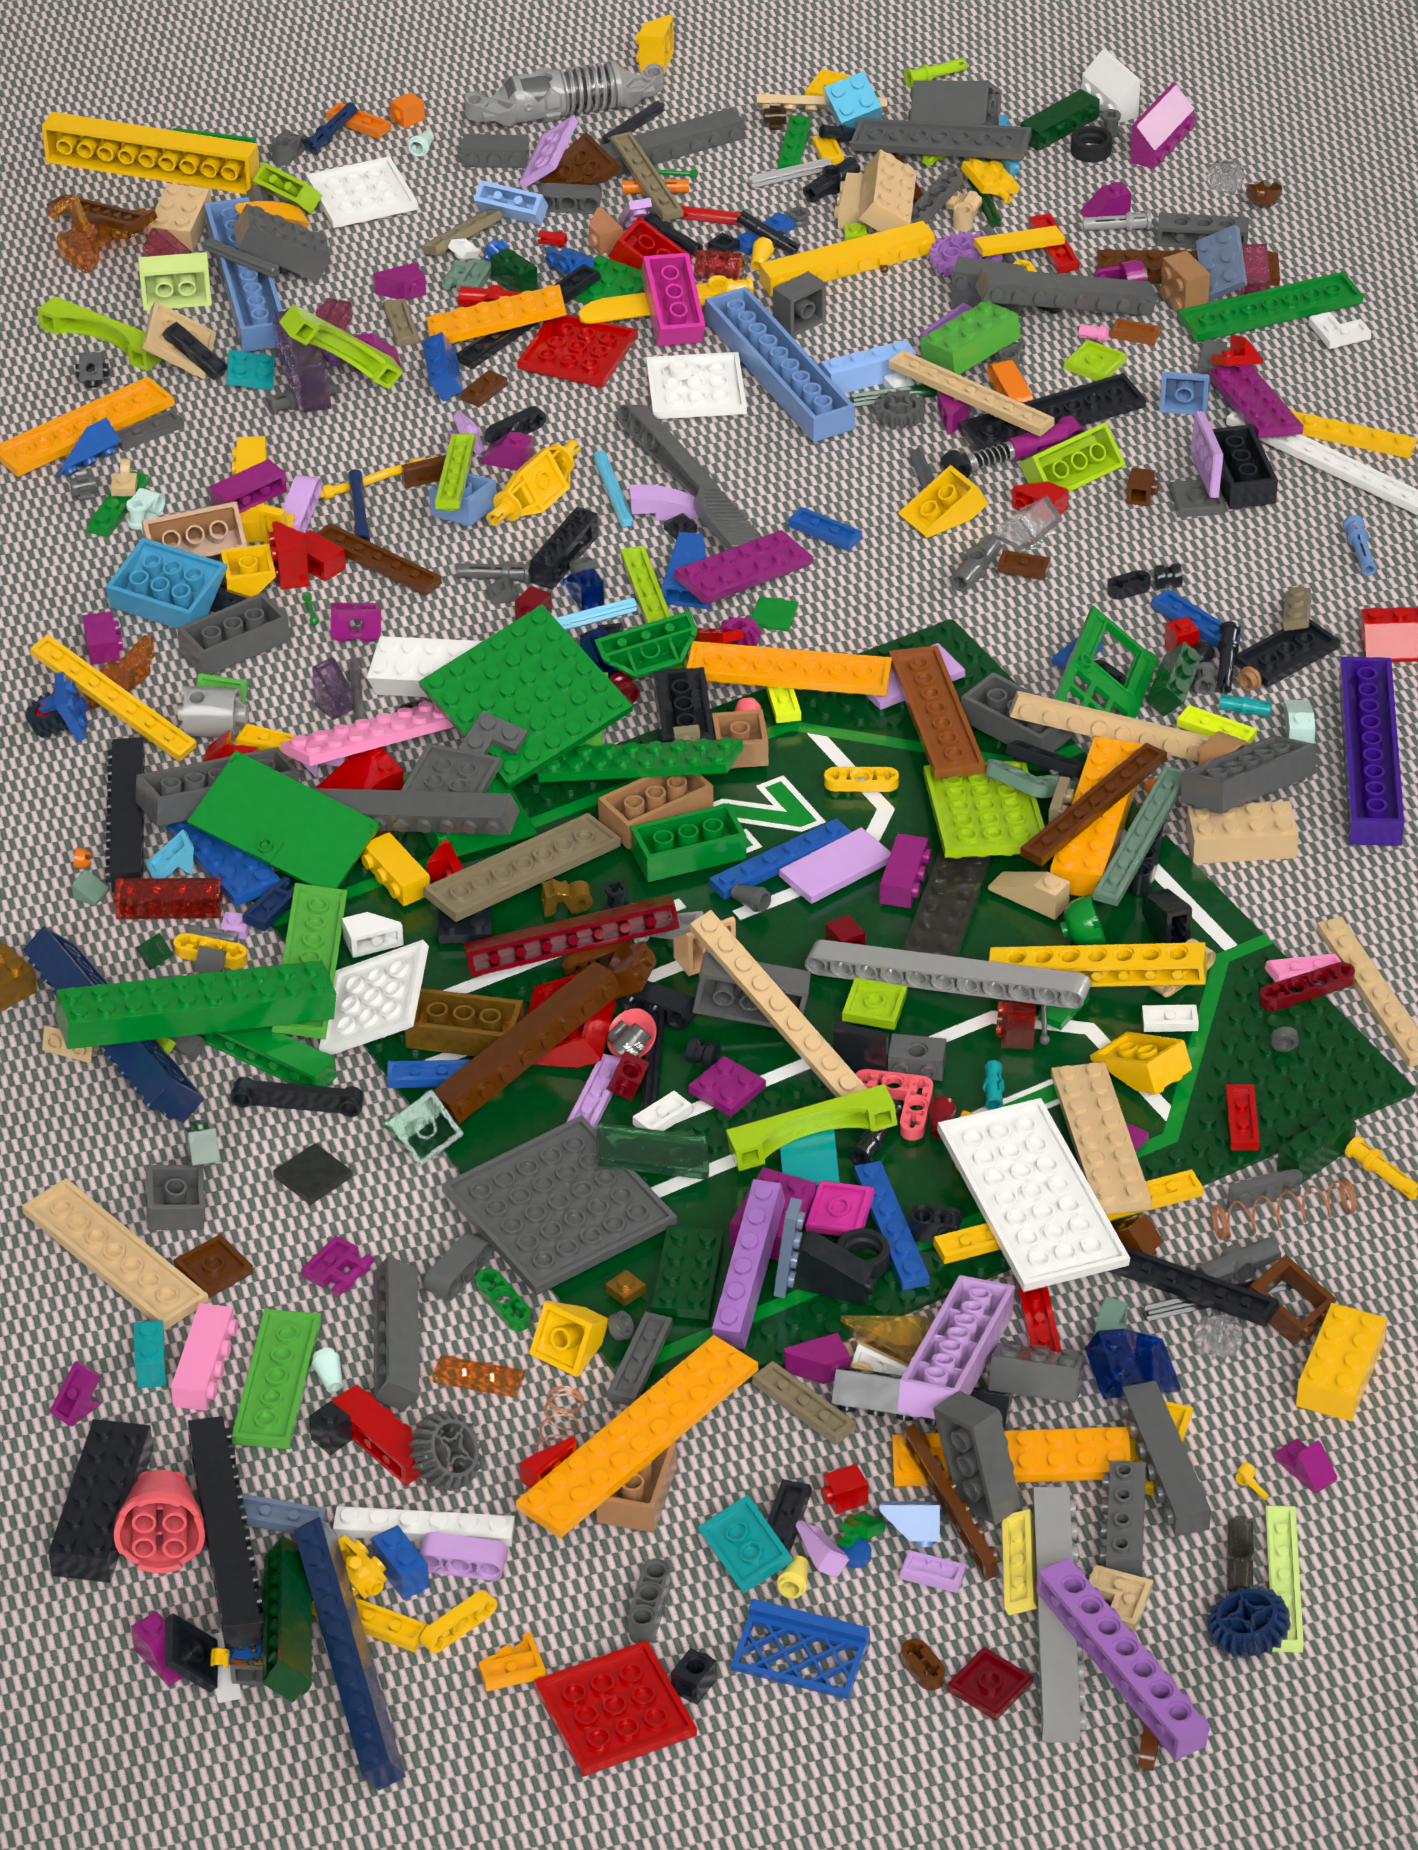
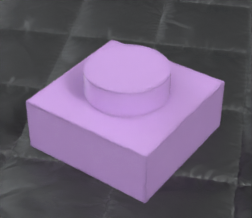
(234, 922)

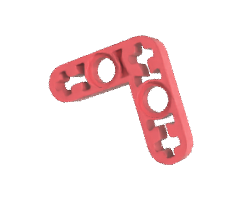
(906, 1092)

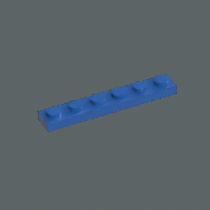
(768, 863)
(893, 1226)

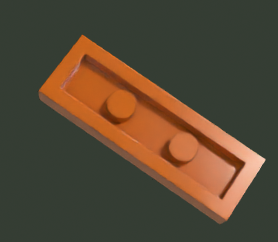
(363, 122)

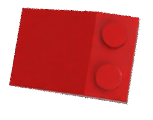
(640, 241)
(366, 771)

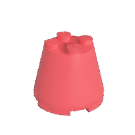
(159, 1523)

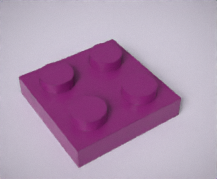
(727, 1086)

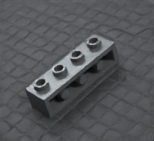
(1125, 1517)

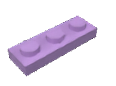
(634, 210)

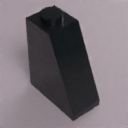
(1167, 916)
(834, 1271)

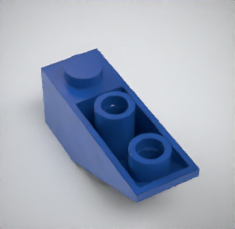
(92, 443)

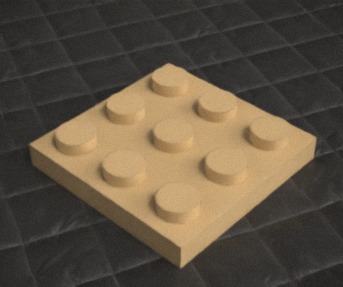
(154, 343)

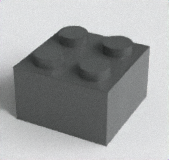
(800, 303)
(175, 1197)

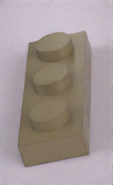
(1297, 608)

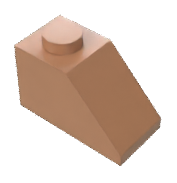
(603, 231)

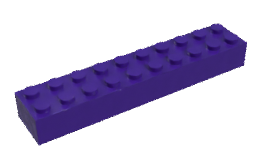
(1371, 751)

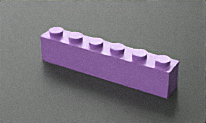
(749, 1263)

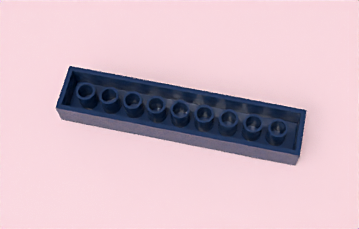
(142, 1062)

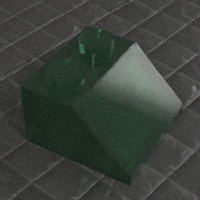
(423, 1128)

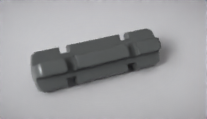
(231, 936)

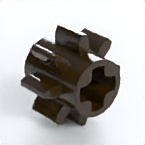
(774, 116)

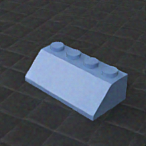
(863, 367)

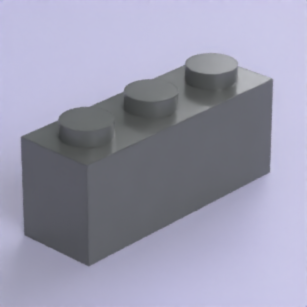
(495, 151)

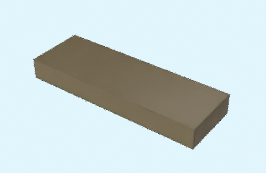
(401, 322)

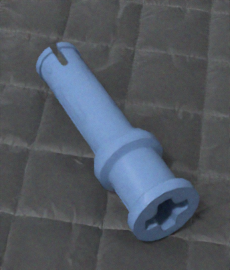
(1366, 562)

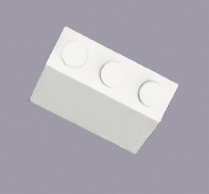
(1113, 85)

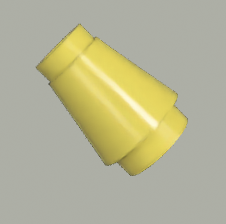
(794, 1578)

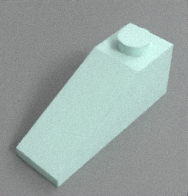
(1299, 720)

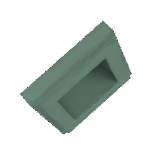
(89, 888)

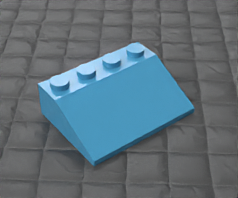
(165, 584)

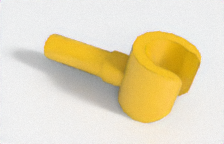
(1245, 1477)

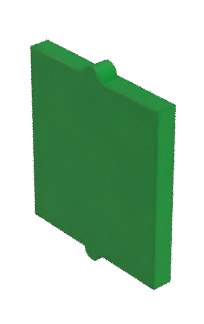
(774, 613)

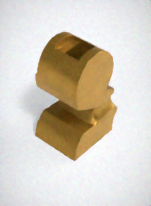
(574, 895)

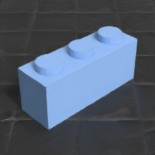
(511, 202)

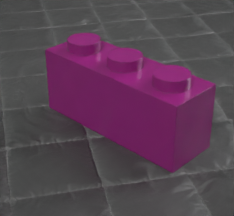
(250, 486)
(905, 871)

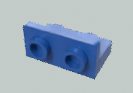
(566, 259)

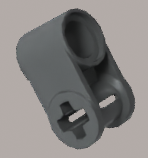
(287, 147)
(1014, 351)

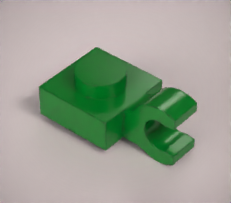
(860, 1526)

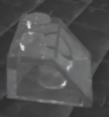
(1029, 525)

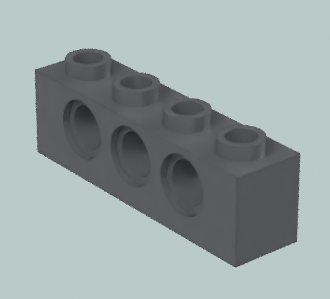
(1185, 229)

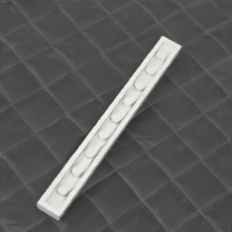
(1342, 467)

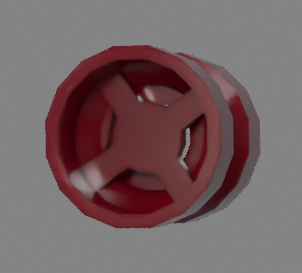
(625, 686)

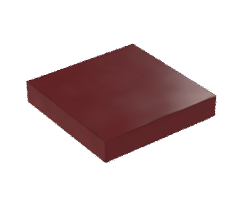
(989, 1683)

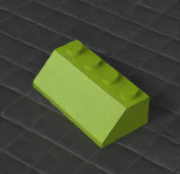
(1076, 459)

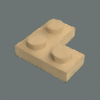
(1126, 1591)

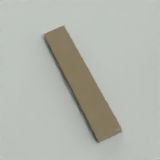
(646, 176)

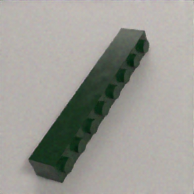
(287, 1622)

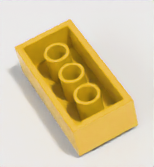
(1341, 1362)

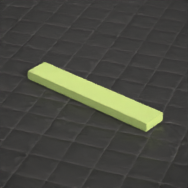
(1284, 1569)

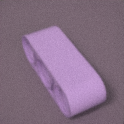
(303, 500)
(464, 1556)

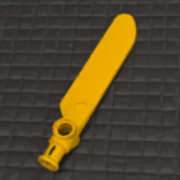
(636, 304)

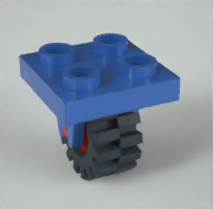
(59, 711)

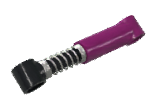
(1014, 447)

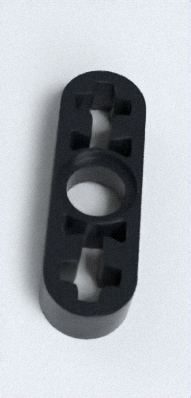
(529, 421)

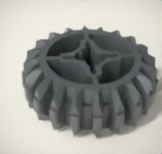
(437, 1453)

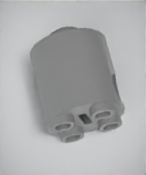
(212, 711)

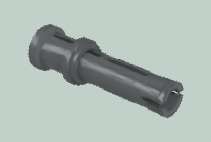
(287, 399)
(515, 572)

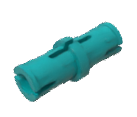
(1245, 705)
(993, 1085)

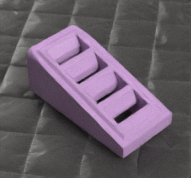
(823, 1551)

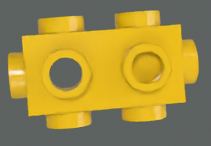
(364, 1573)

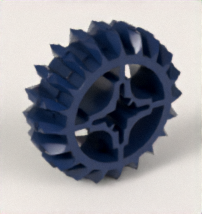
(1231, 1629)

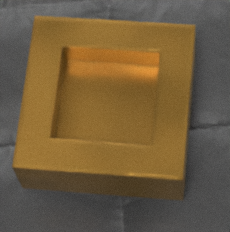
(625, 1288)

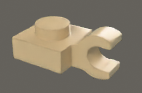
(124, 482)

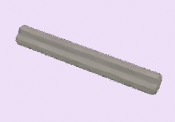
(788, 173)

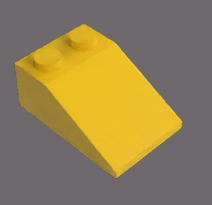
(944, 504)
(1145, 1061)

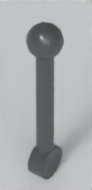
(1044, 1038)

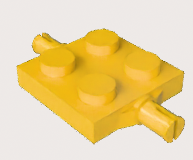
(991, 178)

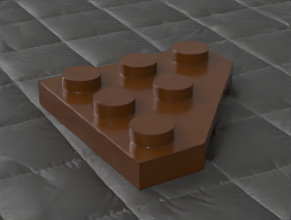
(583, 164)

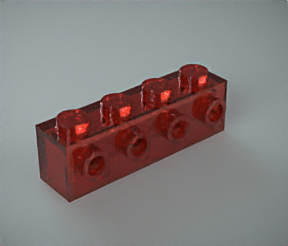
(168, 898)

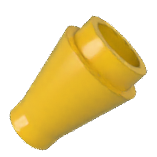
(761, 252)

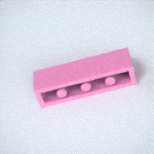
(204, 1357)

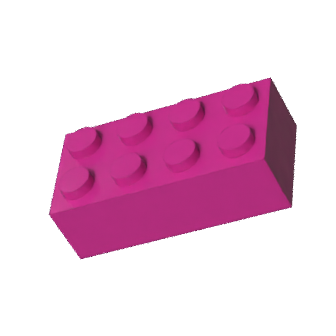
(673, 299)

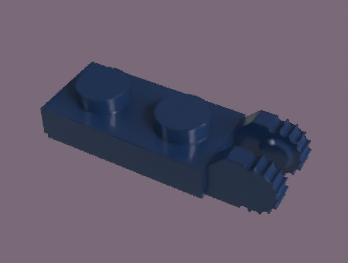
(270, 905)

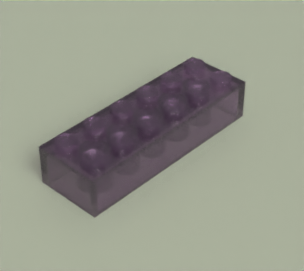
(304, 369)

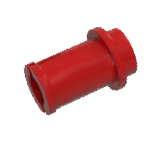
(552, 238)

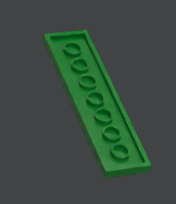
(1270, 306)
(644, 760)

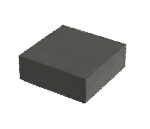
(210, 959)

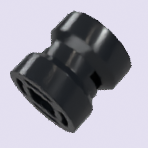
(1168, 576)
(702, 1052)

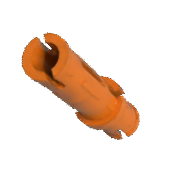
(674, 186)

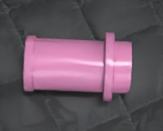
(1094, 332)

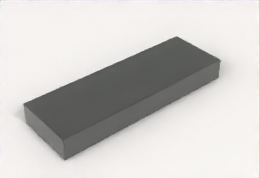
(149, 429)

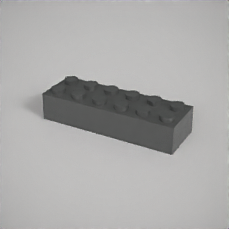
(1248, 773)
(176, 792)

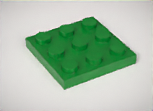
(615, 280)

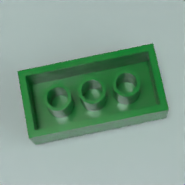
(688, 842)

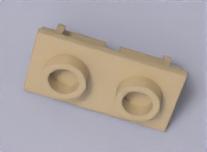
(54, 1043)

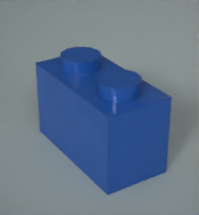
(403, 1563)

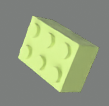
(175, 280)

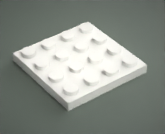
(362, 192)
(711, 391)
(376, 998)

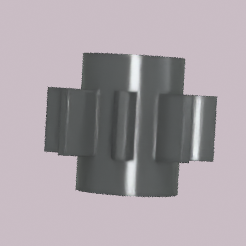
(83, 485)

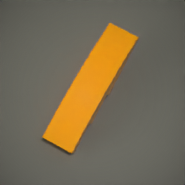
(287, 211)

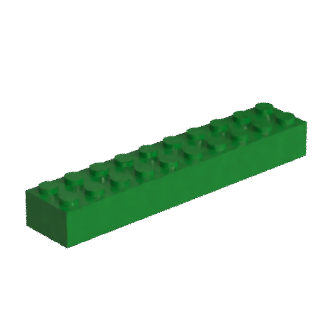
(194, 1004)

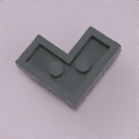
(491, 731)

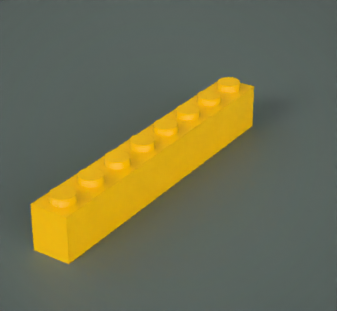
(850, 256)

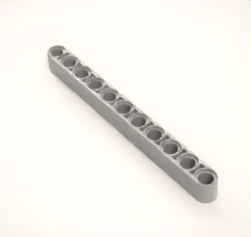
(949, 974)

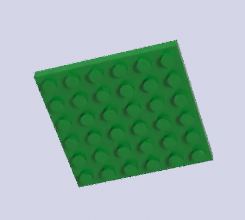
(534, 680)

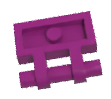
(332, 1260)

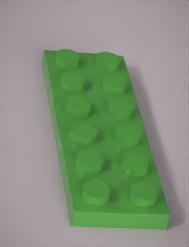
(276, 1379)

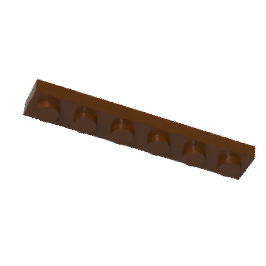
(382, 560)
(946, 1494)

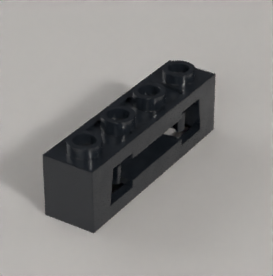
(564, 547)

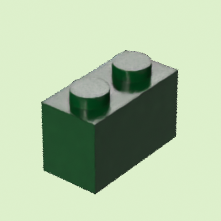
(513, 271)

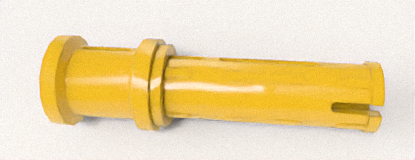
(1373, 1161)

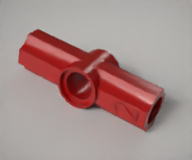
(471, 296)

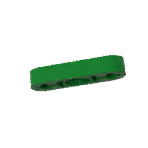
(504, 1310)

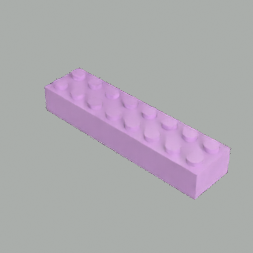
(956, 1345)

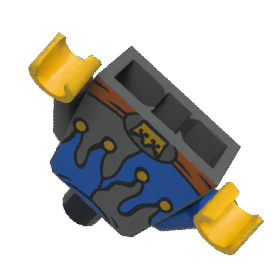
(244, 1663)

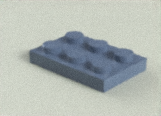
(1224, 260)

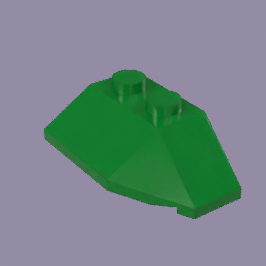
(649, 646)

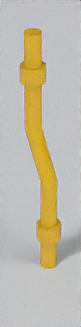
(328, 491)

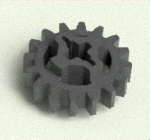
(899, 408)

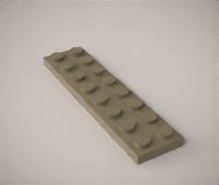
(521, 867)

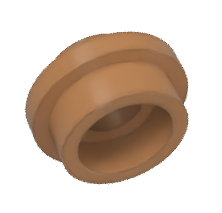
(1249, 678)

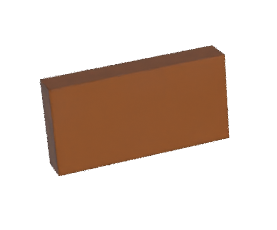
(1135, 331)

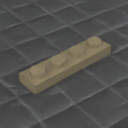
(467, 229)
(804, 1403)

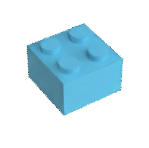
(852, 100)

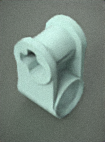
(144, 506)

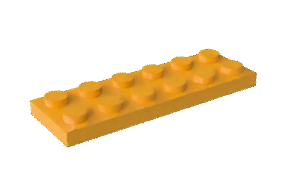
(499, 314)

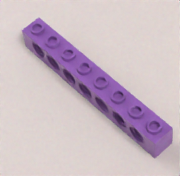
(1123, 1658)

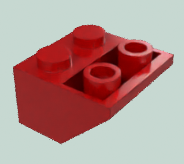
(289, 556)

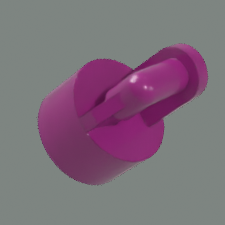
(1125, 270)

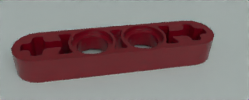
(1278, 996)

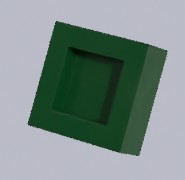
(154, 951)

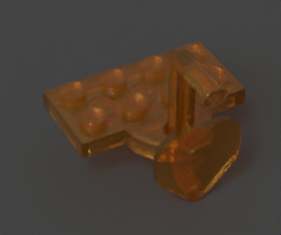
(83, 239)

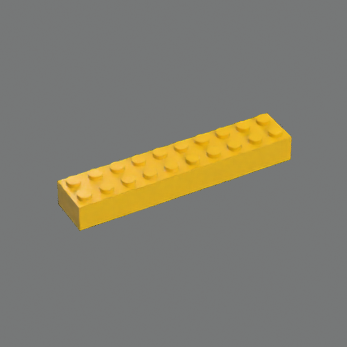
(150, 152)

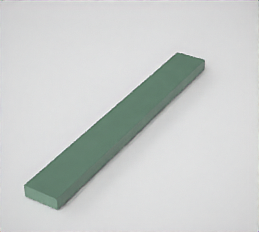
(1139, 837)

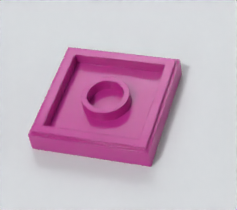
(839, 1208)

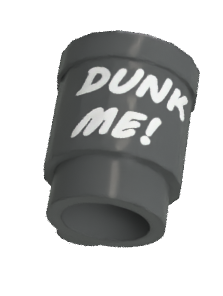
(628, 1039)

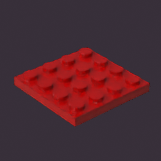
(577, 350)
(615, 1708)

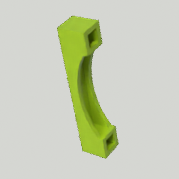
(66, 317)
(313, 330)
(863, 1109)

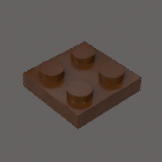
(214, 1265)

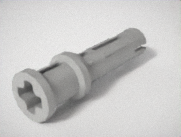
(1128, 221)

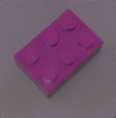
(792, 1187)

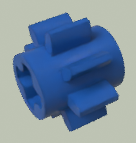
(494, 247)

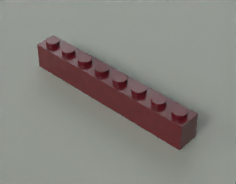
(571, 935)

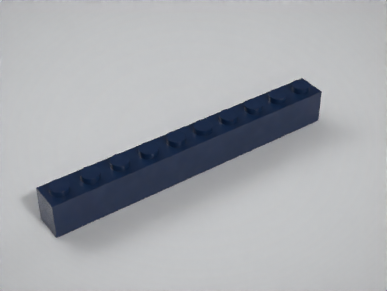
(349, 1654)

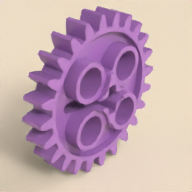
(946, 251)

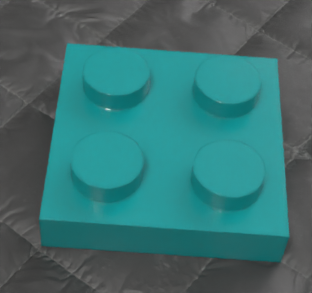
(250, 370)

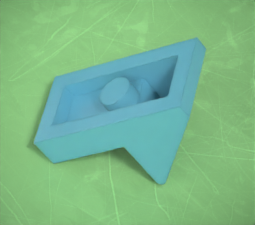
(174, 854)

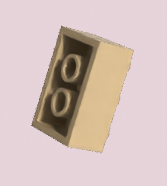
(182, 213)

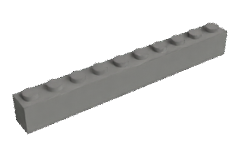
(1056, 1646)

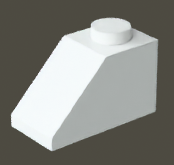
(371, 933)

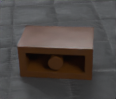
(632, 967)

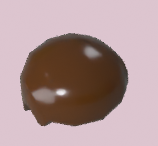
(1263, 195)

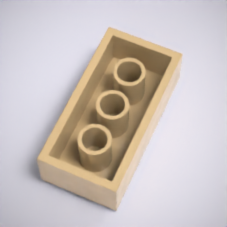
(887, 192)
(1242, 833)

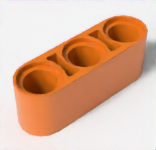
(1009, 381)

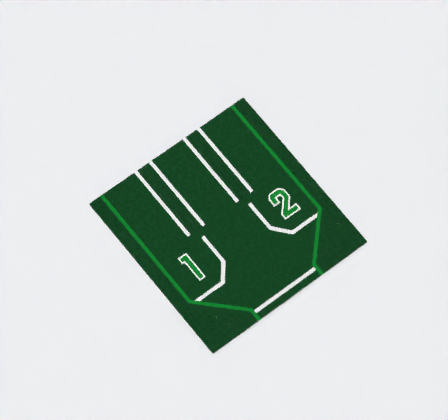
(779, 802)

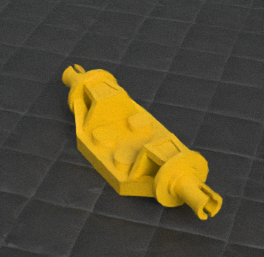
(535, 484)

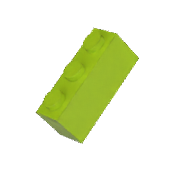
(287, 187)

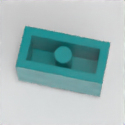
(150, 1354)

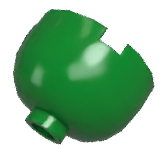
(1083, 923)

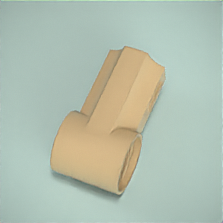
(965, 211)

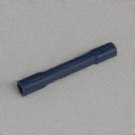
(356, 487)

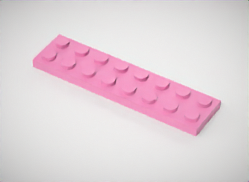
(366, 734)

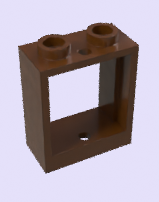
(1303, 1283)

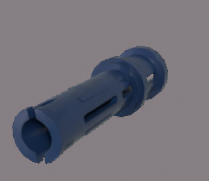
(325, 133)

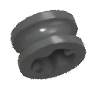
(800, 216)

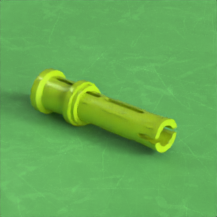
(927, 72)

